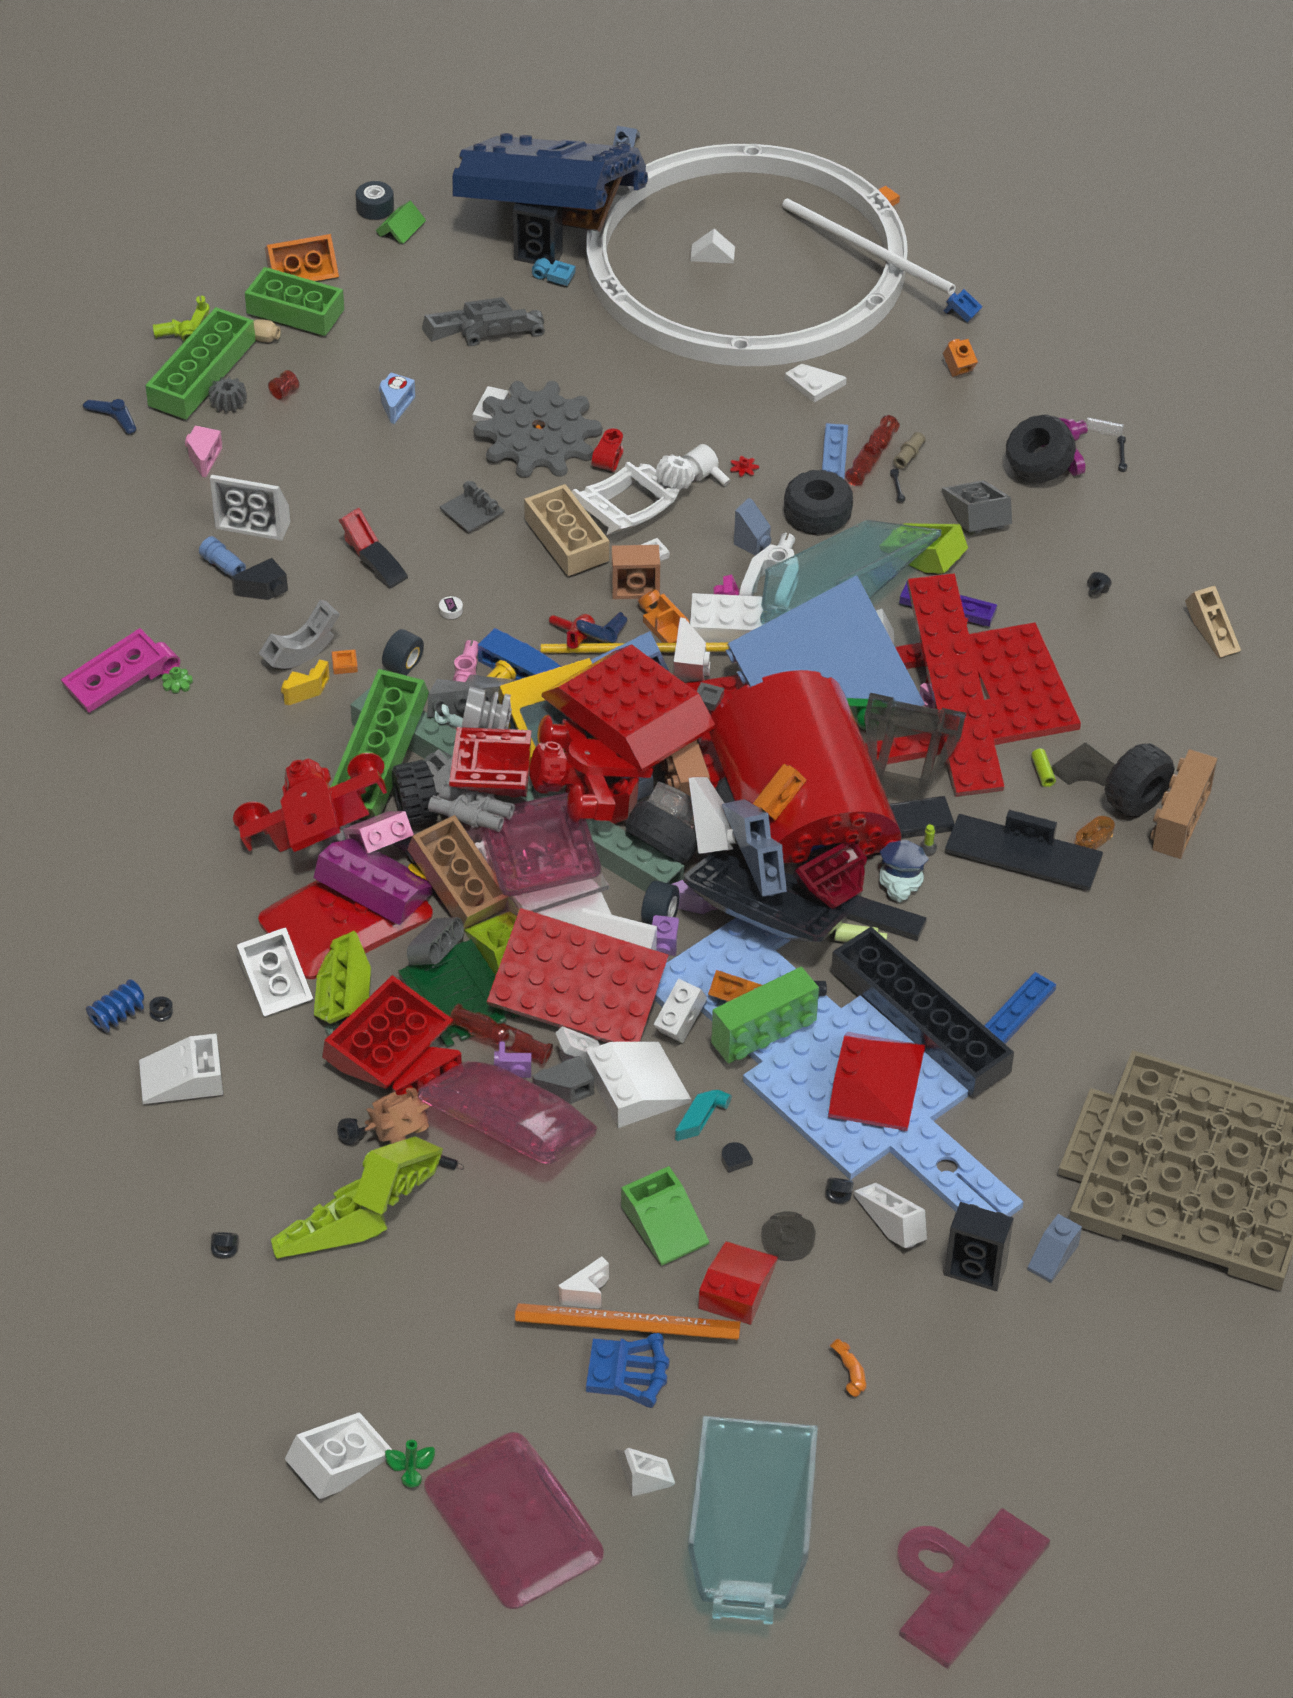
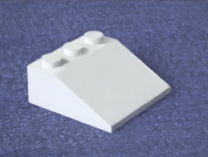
(249, 507)
(635, 1080)

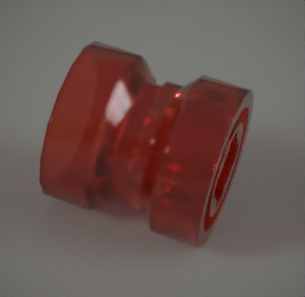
(283, 385)

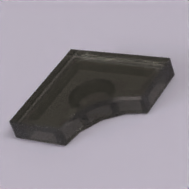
(1083, 765)

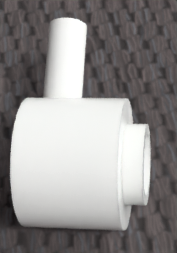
(706, 463)

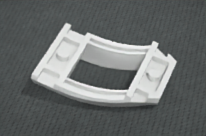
(596, 497)

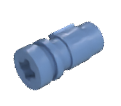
(217, 554)

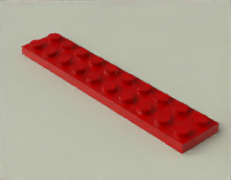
(955, 681)

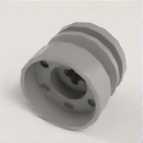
(486, 714)

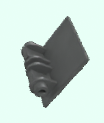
(472, 507)

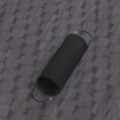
(448, 1162)

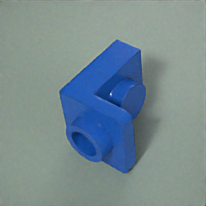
(963, 304)

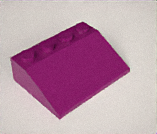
(372, 879)

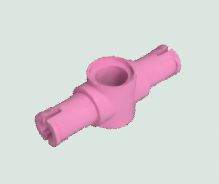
(467, 662)

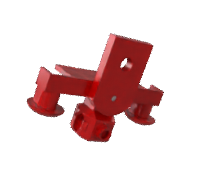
(579, 769)
(309, 805)

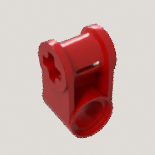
(609, 450)

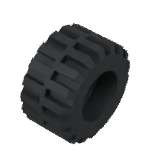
(413, 790)

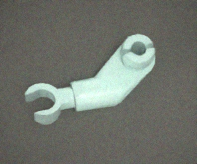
(453, 720)

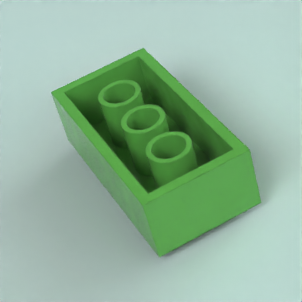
(294, 301)
(764, 1015)

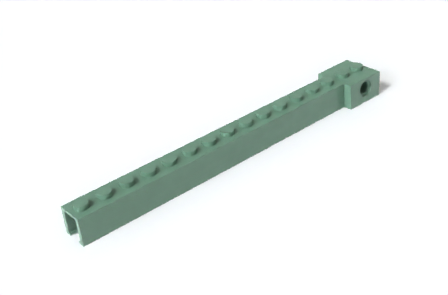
(615, 847)

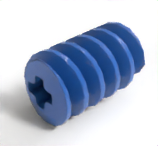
(116, 1005)

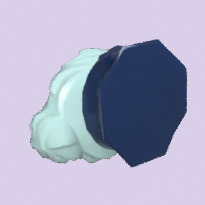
(902, 868)

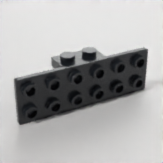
(1025, 846)

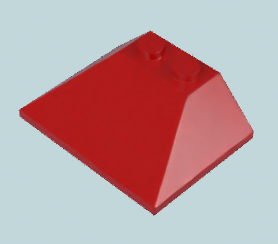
(491, 761)
(876, 1081)

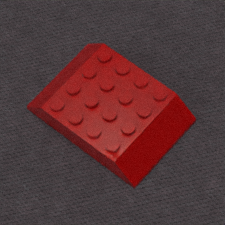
(633, 707)

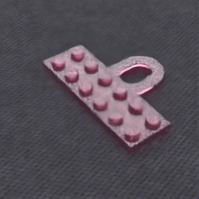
(972, 1588)

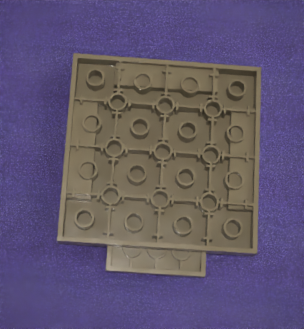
(1188, 1167)

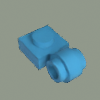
(558, 272)

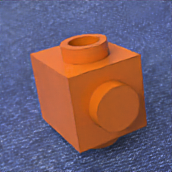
(960, 357)

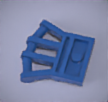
(609, 1364)

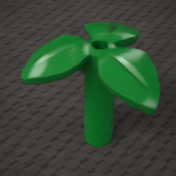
(410, 1462)

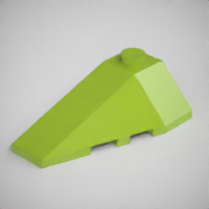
(330, 1226)

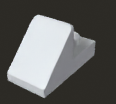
(574, 1044)
(583, 1286)

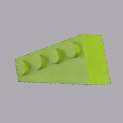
(395, 1171)

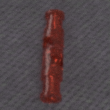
(871, 452)
(484, 1027)

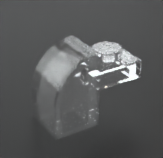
(673, 802)

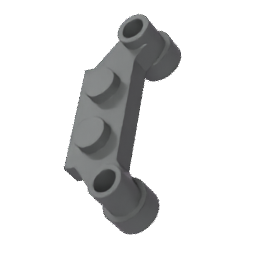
(503, 323)

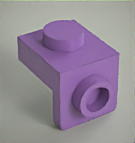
(666, 934)
(513, 1062)

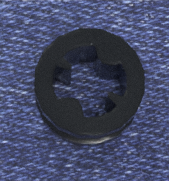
(166, 1013)

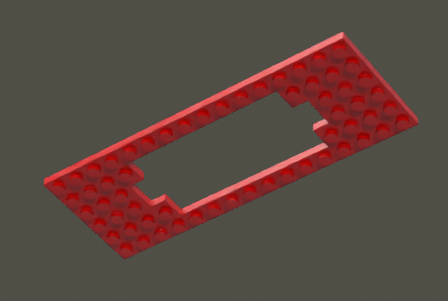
(1015, 674)

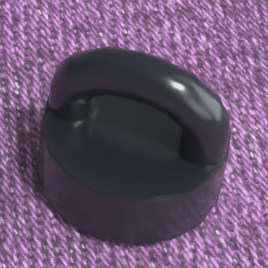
(1098, 583)
(839, 1185)
(224, 1239)

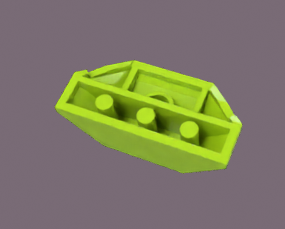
(342, 979)

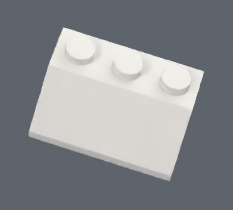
(620, 928)

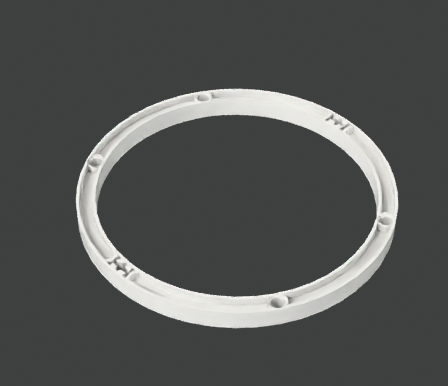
(750, 349)

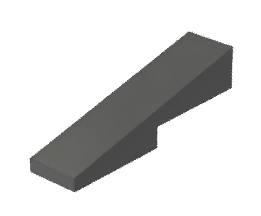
(448, 323)

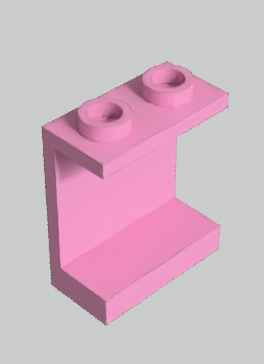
(380, 830)

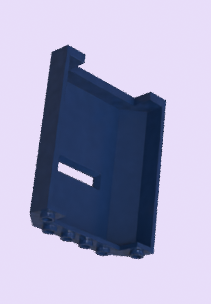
(546, 171)

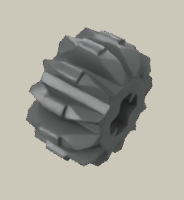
(227, 394)

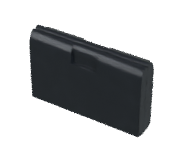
(917, 814)

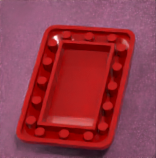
(321, 914)

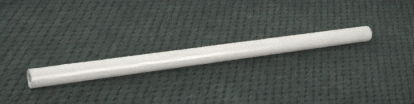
(869, 246)

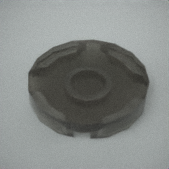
(788, 1236)

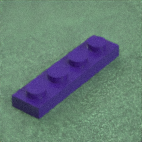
(974, 609)

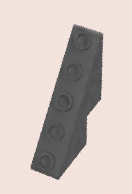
(455, 693)

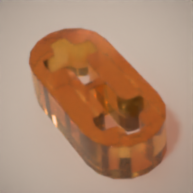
(1091, 832)

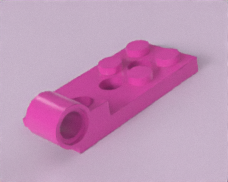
(153, 660)

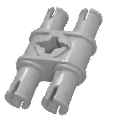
(471, 807)

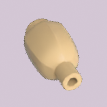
(266, 331)

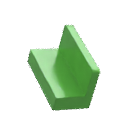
(402, 222)

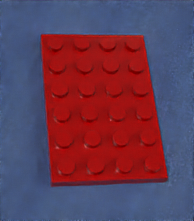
(577, 978)

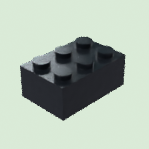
(537, 232)
(978, 1246)

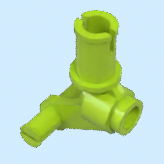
(186, 327)

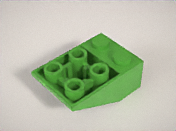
(663, 1215)

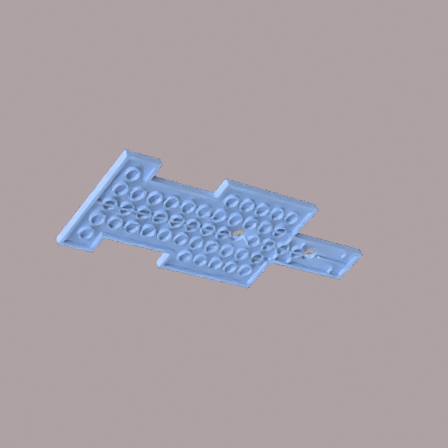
(799, 1074)

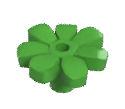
(177, 679)

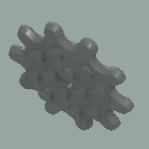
(533, 447)

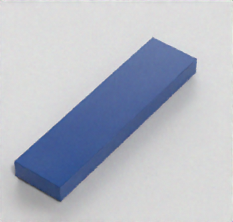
(1020, 1007)

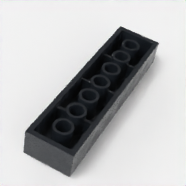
(922, 1011)

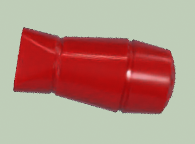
(574, 636)

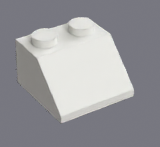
(690, 658)

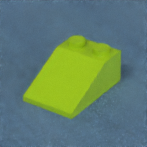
(943, 551)
(492, 937)

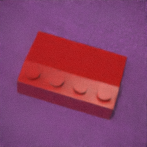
(385, 1034)

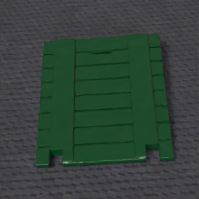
(458, 978)

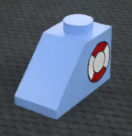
(396, 395)

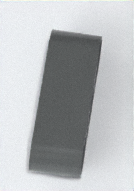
(435, 941)

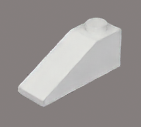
(896, 1216)

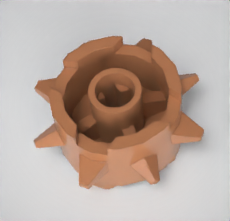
(397, 1116)

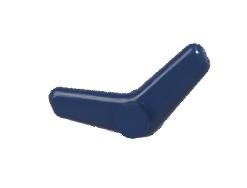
(116, 409)
(605, 633)

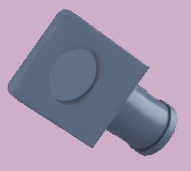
(625, 135)

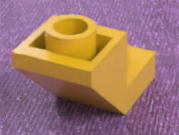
(303, 687)

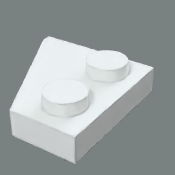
(814, 382)

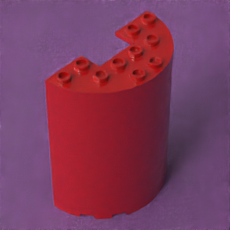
(810, 726)

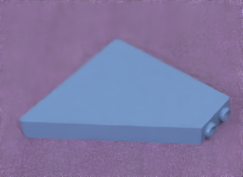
(833, 636)

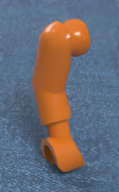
(856, 1371)

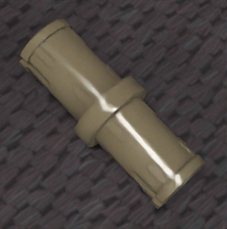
(909, 450)

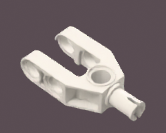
(766, 558)

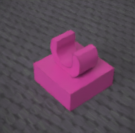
(728, 588)

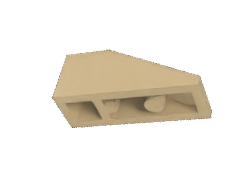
(1212, 621)

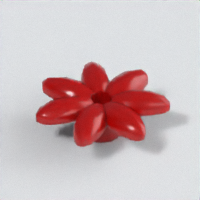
(745, 465)

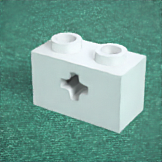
(680, 1010)

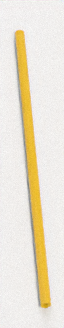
(605, 647)

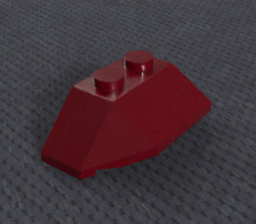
(834, 875)

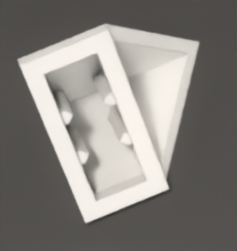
(644, 1471)

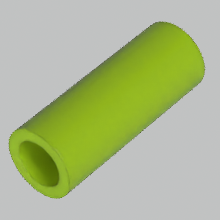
(1043, 767)

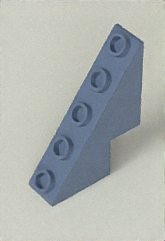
(760, 851)

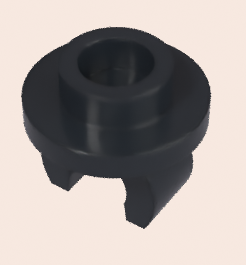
(349, 1131)

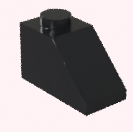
(260, 581)

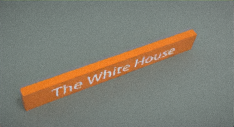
(627, 1321)

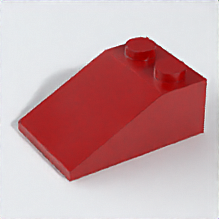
(736, 1282)

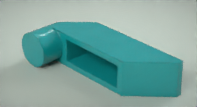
(700, 1112)

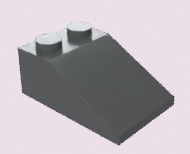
(979, 506)

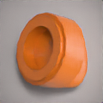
(648, 599)

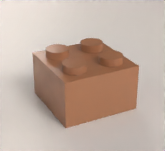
(635, 570)

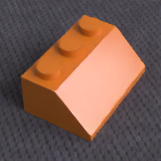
(306, 258)

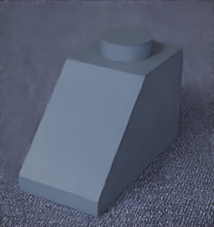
(751, 528)
(1055, 1248)

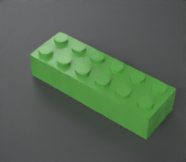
(199, 361)
(385, 730)

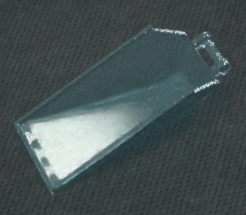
(870, 550)
(751, 1514)

